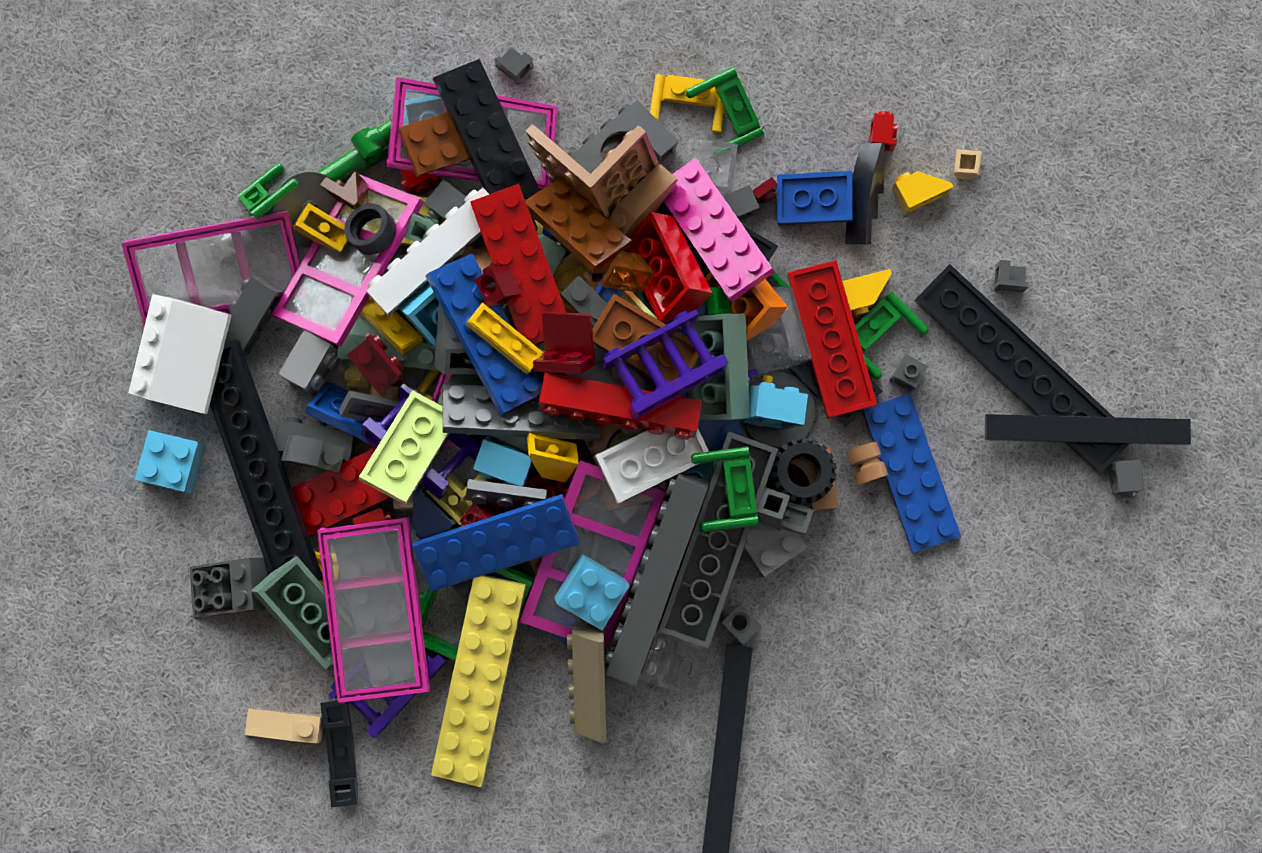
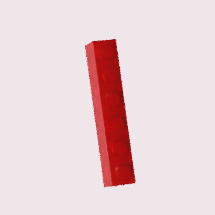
(611, 404)

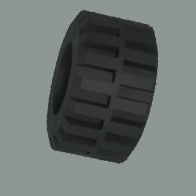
(822, 462)

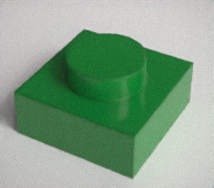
(718, 302)

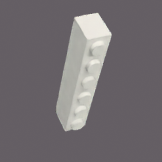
(436, 250)

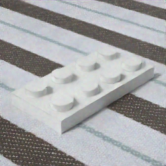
(646, 461)

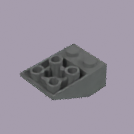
(449, 352)
(227, 587)

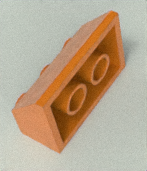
(759, 304)

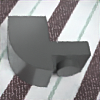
(312, 453)
(780, 514)

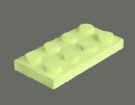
(406, 449)

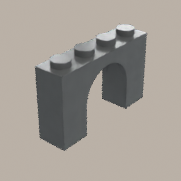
(614, 130)

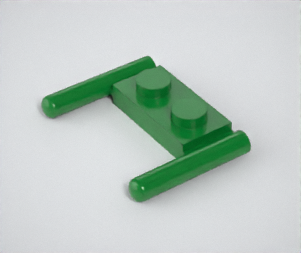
(735, 104)
(257, 198)
(879, 321)
(738, 486)

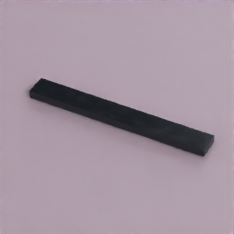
(1087, 429)
(727, 749)

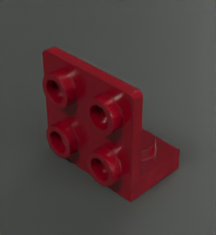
(566, 343)
(376, 364)

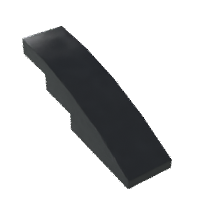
(867, 184)

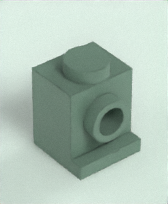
(419, 226)

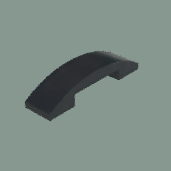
(341, 753)

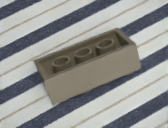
(589, 682)

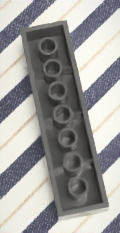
(712, 556)
(659, 573)

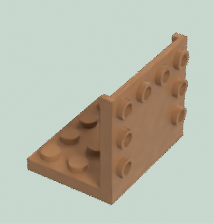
(610, 180)

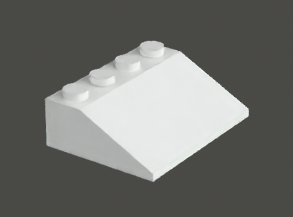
(179, 354)

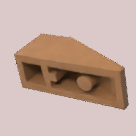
(642, 200)

